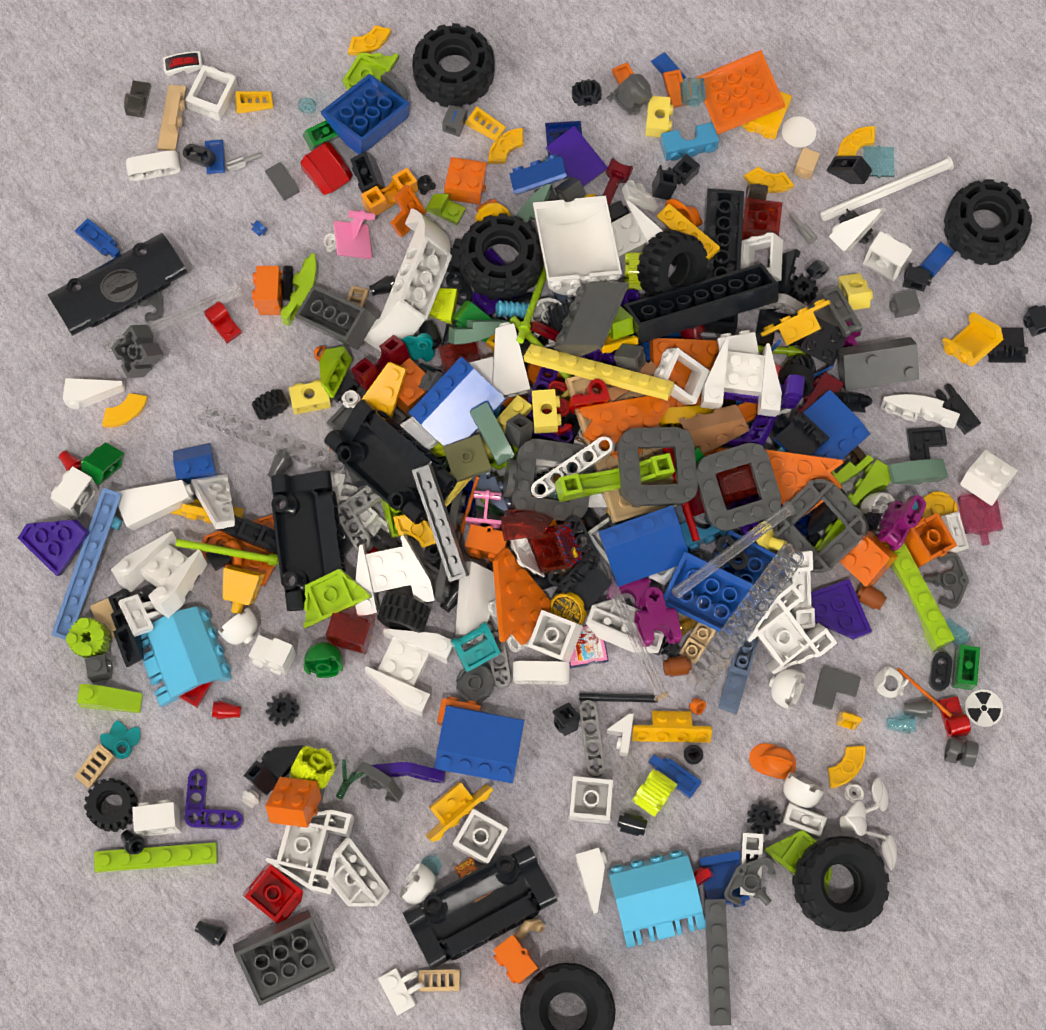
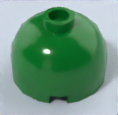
(323, 660)

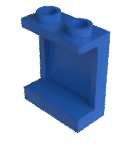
(723, 868)

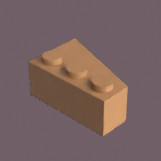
(715, 428)

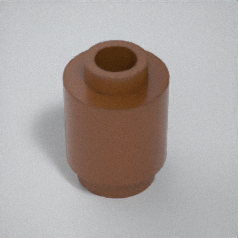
(871, 597)
(677, 666)

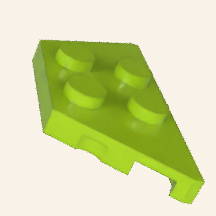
(371, 64)
(331, 595)
(791, 849)

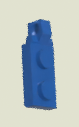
(97, 238)
(685, 781)

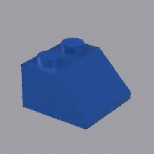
(194, 463)

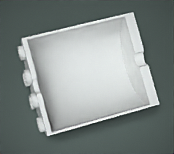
(577, 243)

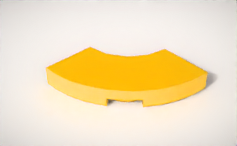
(370, 42)
(856, 140)
(504, 145)
(776, 182)
(124, 412)
(421, 531)
(848, 767)

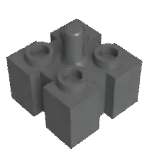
(137, 351)

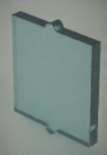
(880, 160)

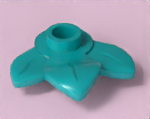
(420, 347)
(120, 737)

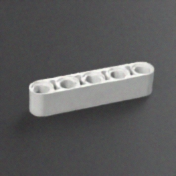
(579, 459)

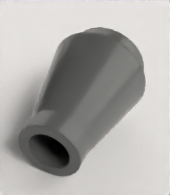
(280, 464)
(919, 709)

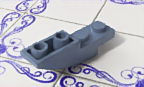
(488, 482)
(737, 677)

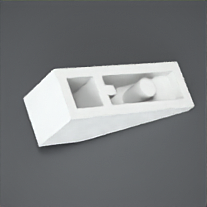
(851, 232)
(87, 391)
(751, 850)
(592, 871)

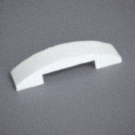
(803, 611)

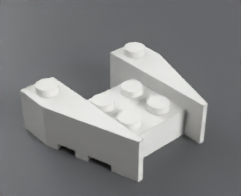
(633, 232)
(743, 375)
(164, 568)
(392, 570)
(785, 637)
(405, 663)
(304, 848)

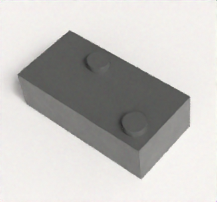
(335, 317)
(878, 363)

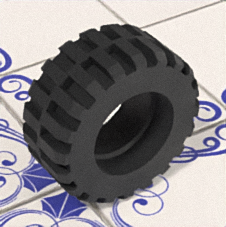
(658, 256)

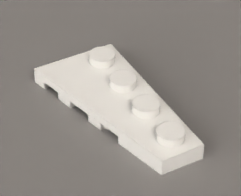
(216, 499)

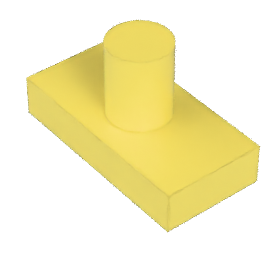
(770, 541)

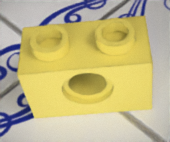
(658, 107)
(855, 290)
(545, 400)
(302, 404)

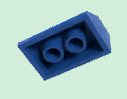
(538, 174)

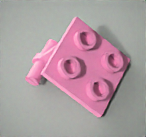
(353, 237)
(495, 524)

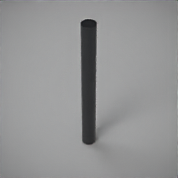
(617, 697)

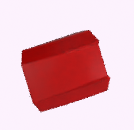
(326, 168)
(273, 894)

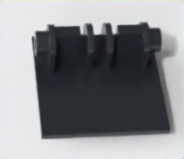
(823, 343)
(1011, 349)
(802, 436)
(586, 582)

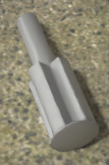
(240, 162)
(804, 229)

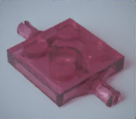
(979, 516)

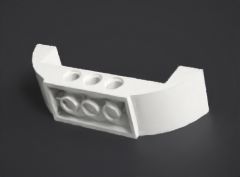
(415, 283)

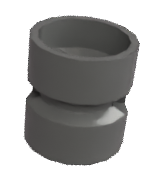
(961, 751)

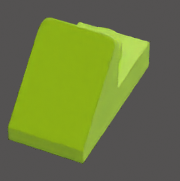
(444, 208)

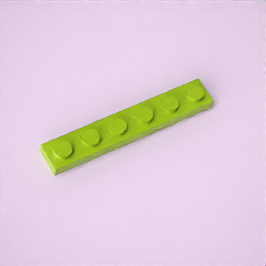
(156, 857)

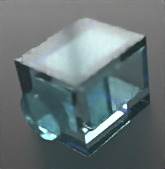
(692, 91)

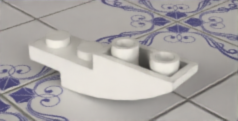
(912, 406)

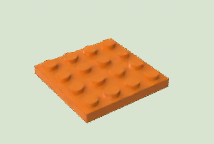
(741, 92)
(702, 351)

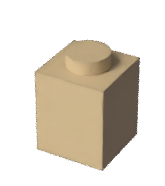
(806, 163)

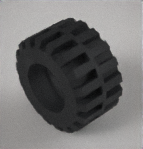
(403, 613)
(96, 798)

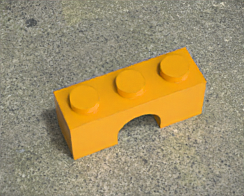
(378, 200)

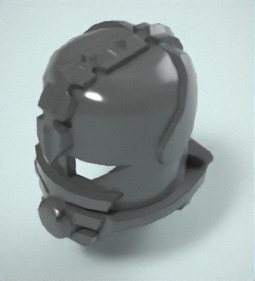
(631, 91)

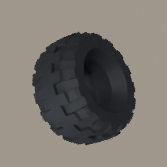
(453, 87)
(982, 244)
(495, 280)
(868, 877)
(571, 979)

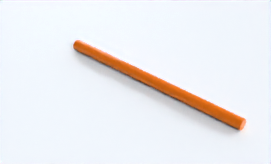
(468, 506)
(924, 692)

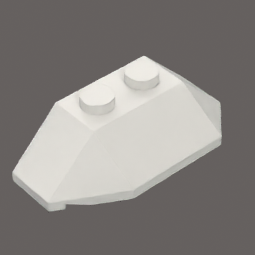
(607, 626)
(354, 877)

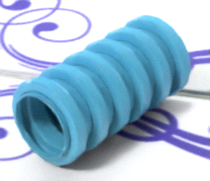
(511, 309)

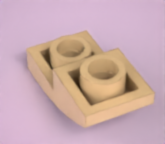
(697, 642)

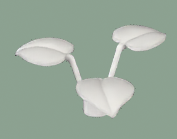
(856, 821)

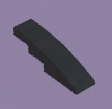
(253, 534)
(129, 646)

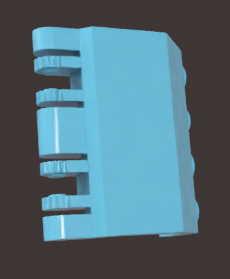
(183, 654)
(655, 895)

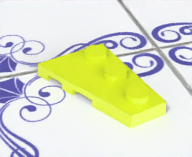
(444, 305)

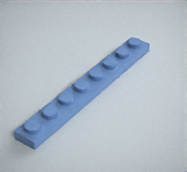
(87, 562)

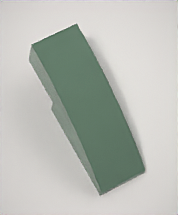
(526, 211)
(475, 331)
(492, 433)
(918, 471)

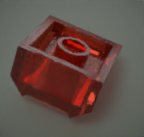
(524, 524)

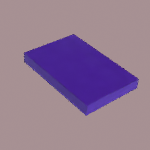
(578, 156)

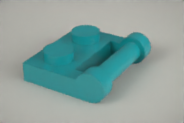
(479, 652)

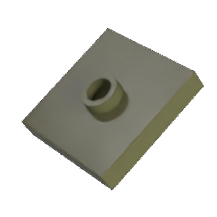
(467, 458)

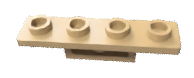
(172, 117)

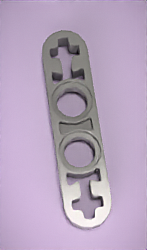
(506, 674)
(591, 738)

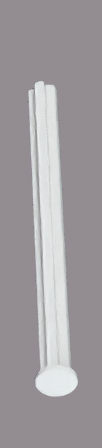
(887, 189)

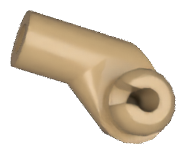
(529, 925)

